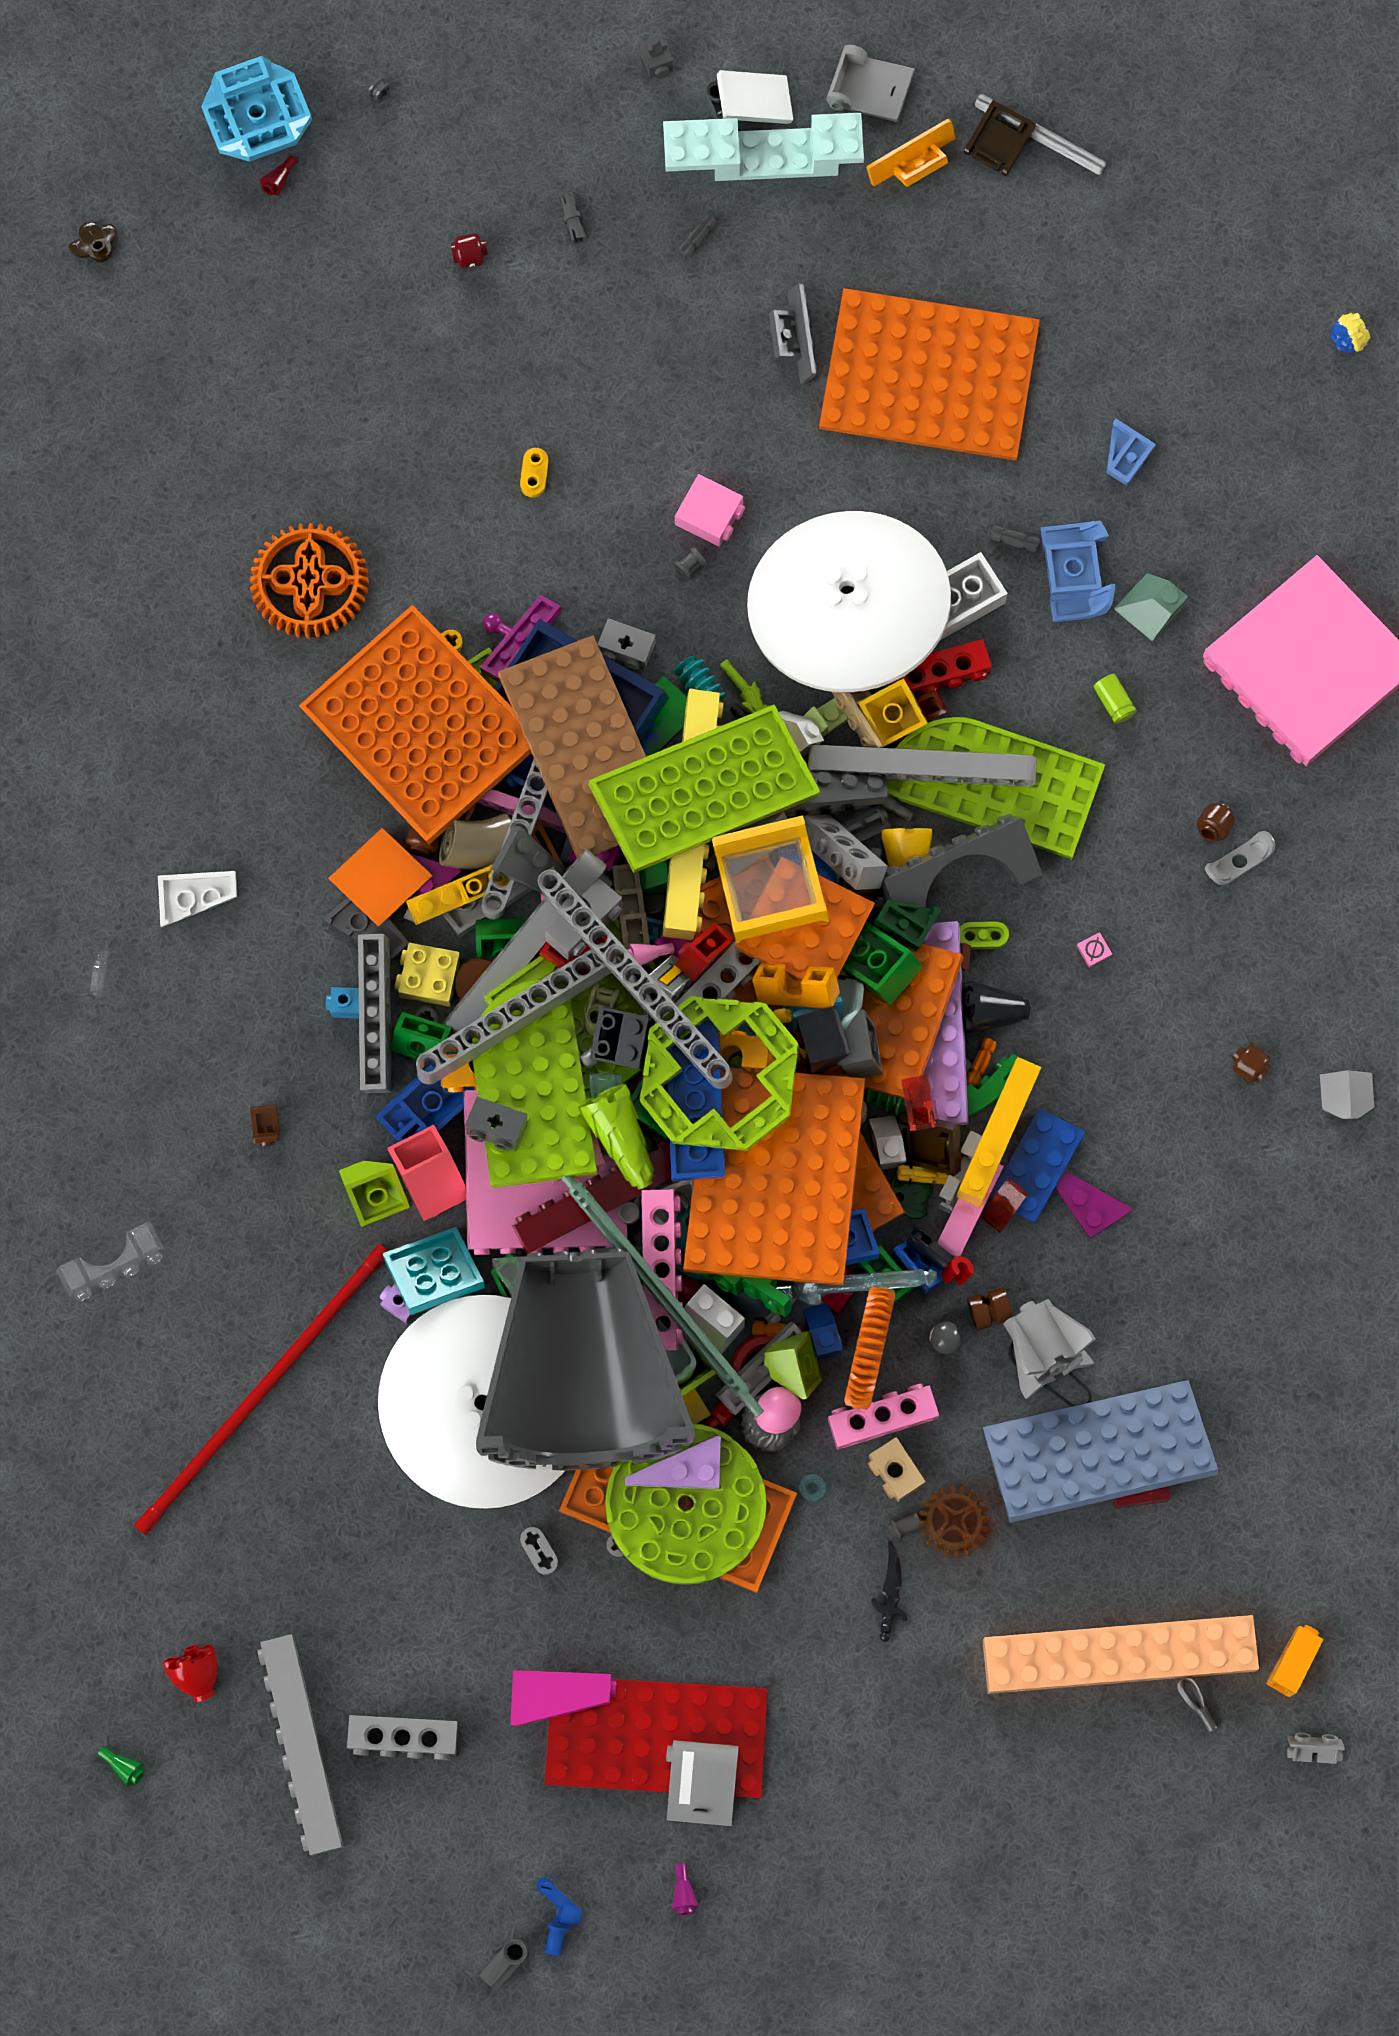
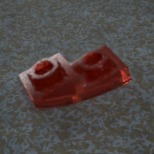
(1004, 1205)

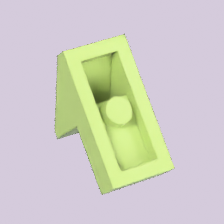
(827, 717)

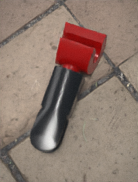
(958, 1268)

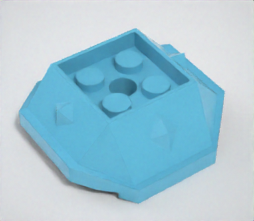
(252, 89)

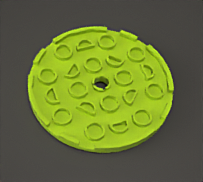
(696, 1542)

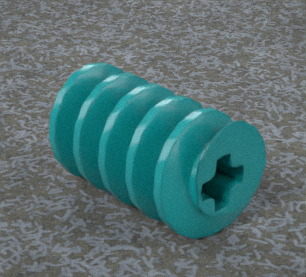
(695, 677)

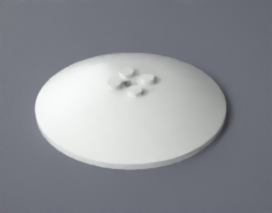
(855, 637)
(432, 1410)

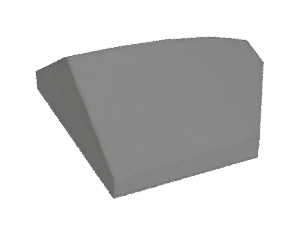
(1347, 1093)

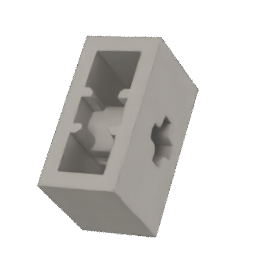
(617, 635)

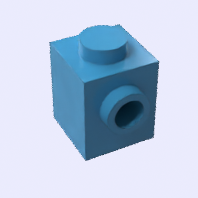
(343, 1002)

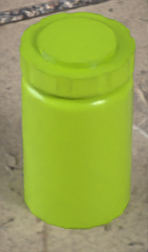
(1114, 698)

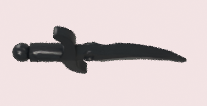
(891, 1594)

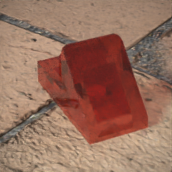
(919, 1102)

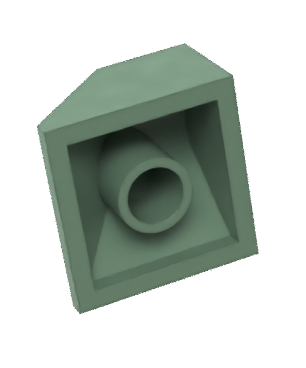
(1152, 605)

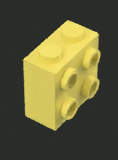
(428, 974)

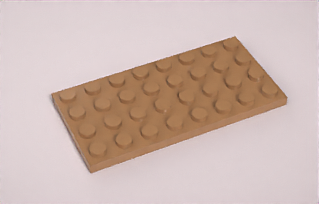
(574, 733)

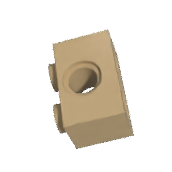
(894, 1454)

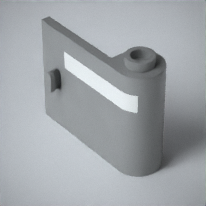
(701, 1782)

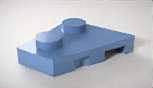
(1127, 452)

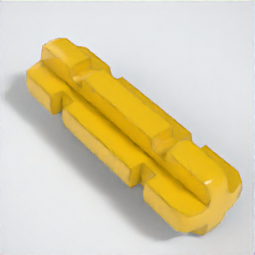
(920, 1174)

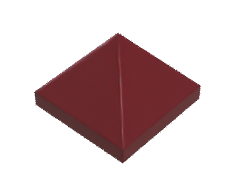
(931, 704)

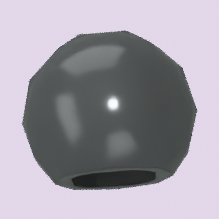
(945, 1338)

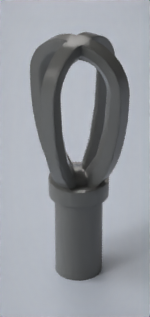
(1201, 1710)

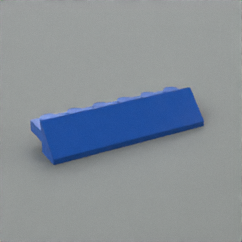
(421, 1106)

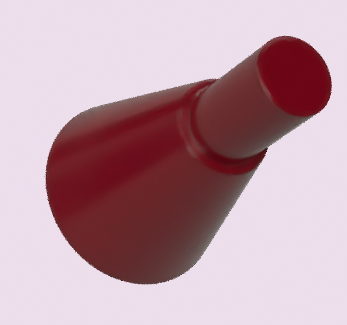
(274, 181)

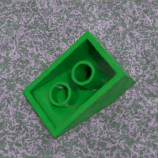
(881, 964)

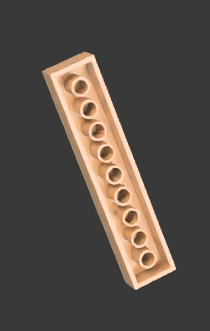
(1120, 1654)

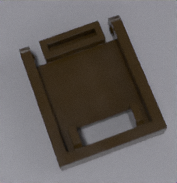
(997, 142)
(930, 1146)

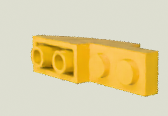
(452, 895)

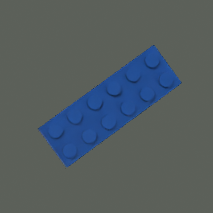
(696, 1099)

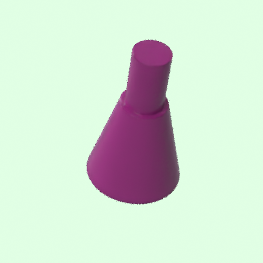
(684, 1897)

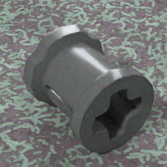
(690, 563)

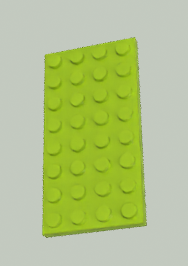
(703, 788)

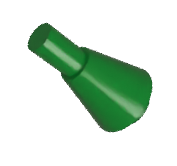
(128, 1770)

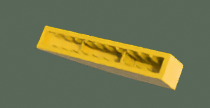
(998, 1132)

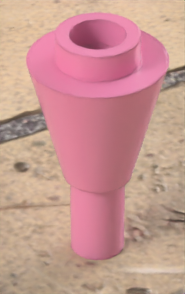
(645, 953)

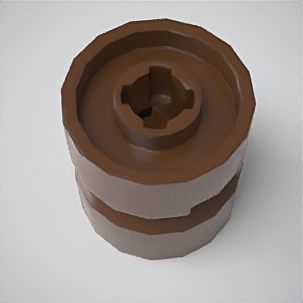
(989, 1309)

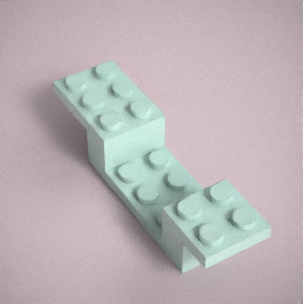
(764, 153)

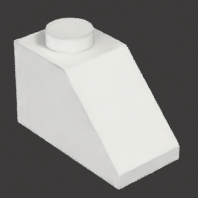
(802, 731)
(887, 1142)

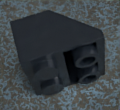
(621, 1037)

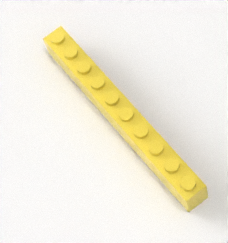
(686, 869)

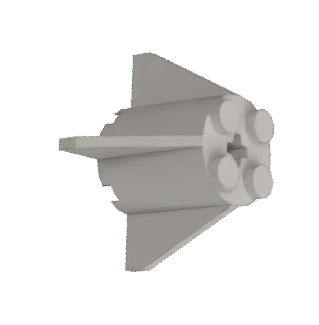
(1046, 1345)

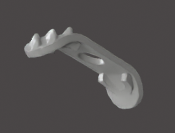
(1255, 851)

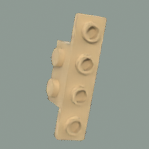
(856, 719)

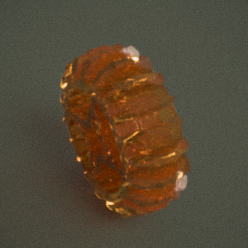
(962, 1531)

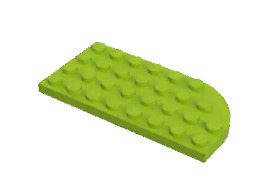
(1050, 809)
(542, 1077)

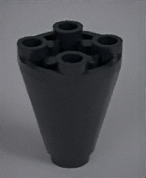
(991, 1007)

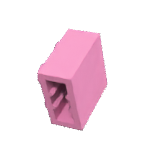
(709, 510)

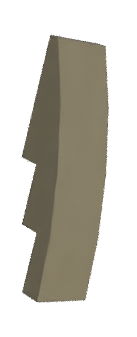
(633, 917)

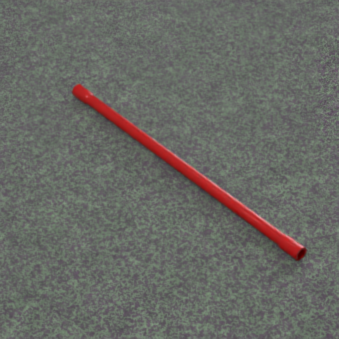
(154, 1513)

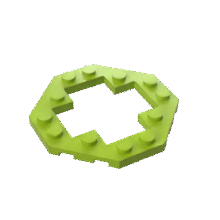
(712, 1129)

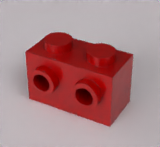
(703, 951)

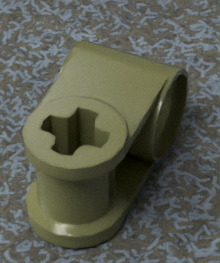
(599, 998)

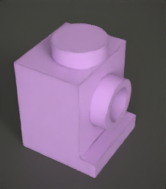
(400, 1311)

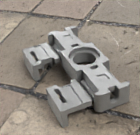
(952, 1183)

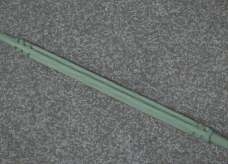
(663, 1295)

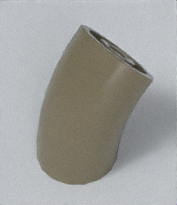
(473, 842)

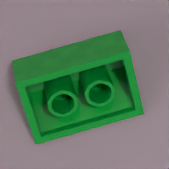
(494, 935)

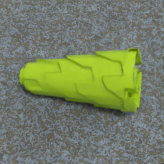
(616, 1124)

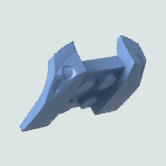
(1075, 571)

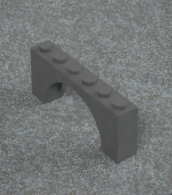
(1003, 841)

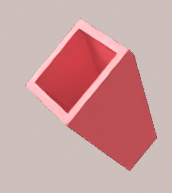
(428, 1172)

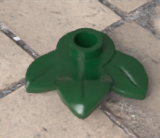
(912, 1196)

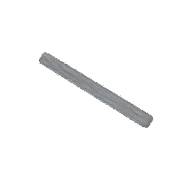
(1050, 140)

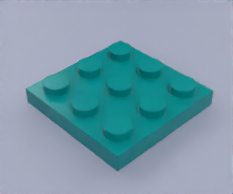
(433, 1270)

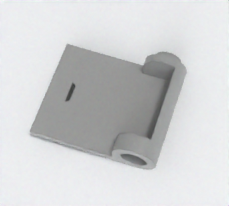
(867, 85)

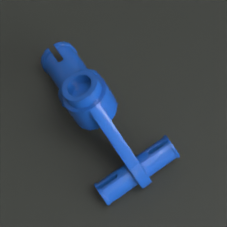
(565, 1917)

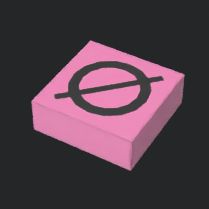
(1094, 950)

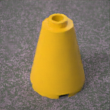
(905, 843)

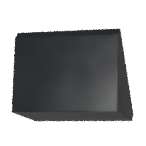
(822, 1039)

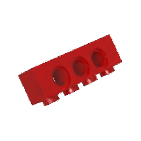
(971, 653)

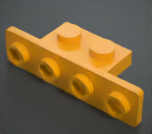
(914, 158)

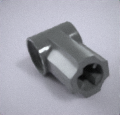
(503, 1965)

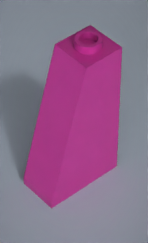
(554, 1694)

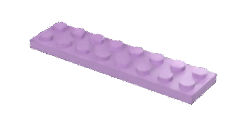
(948, 1060)

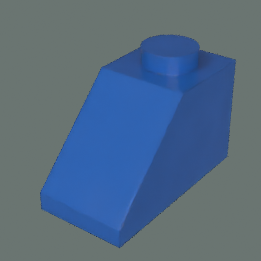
(823, 1331)

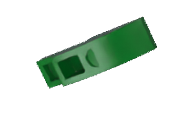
(989, 1087)
(755, 1288)

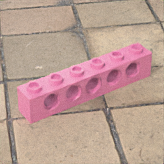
(651, 1203)

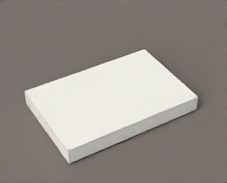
(755, 97)

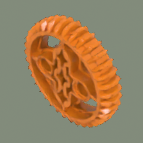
(309, 625)
(869, 1347)

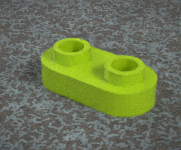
(982, 933)

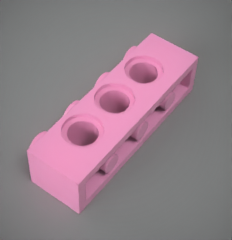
(924, 1412)

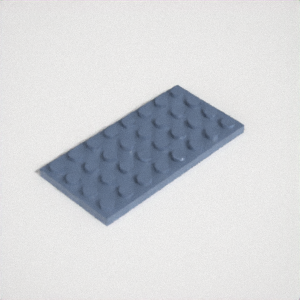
(1099, 1451)

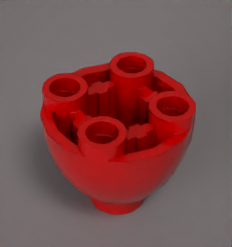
(194, 1672)

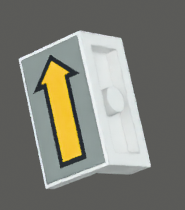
(671, 979)

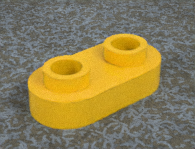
(534, 471)

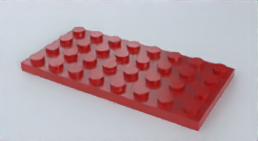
(628, 1739)

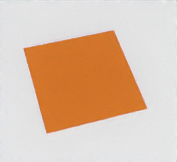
(380, 877)

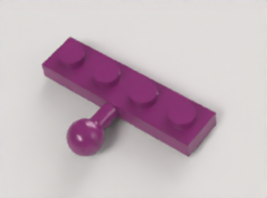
(515, 637)

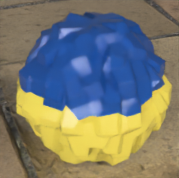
(1350, 333)

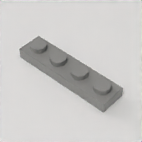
(755, 1373)

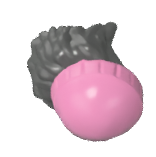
(776, 1424)

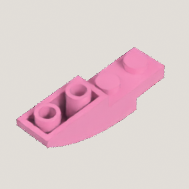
(962, 1222)

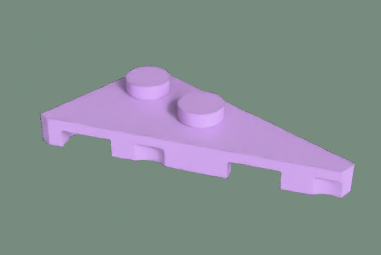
(688, 1469)

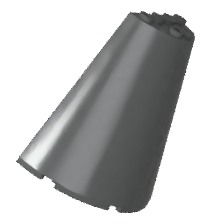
(581, 1370)

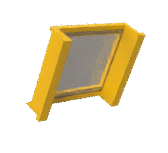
(769, 878)

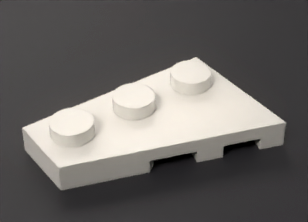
(193, 893)

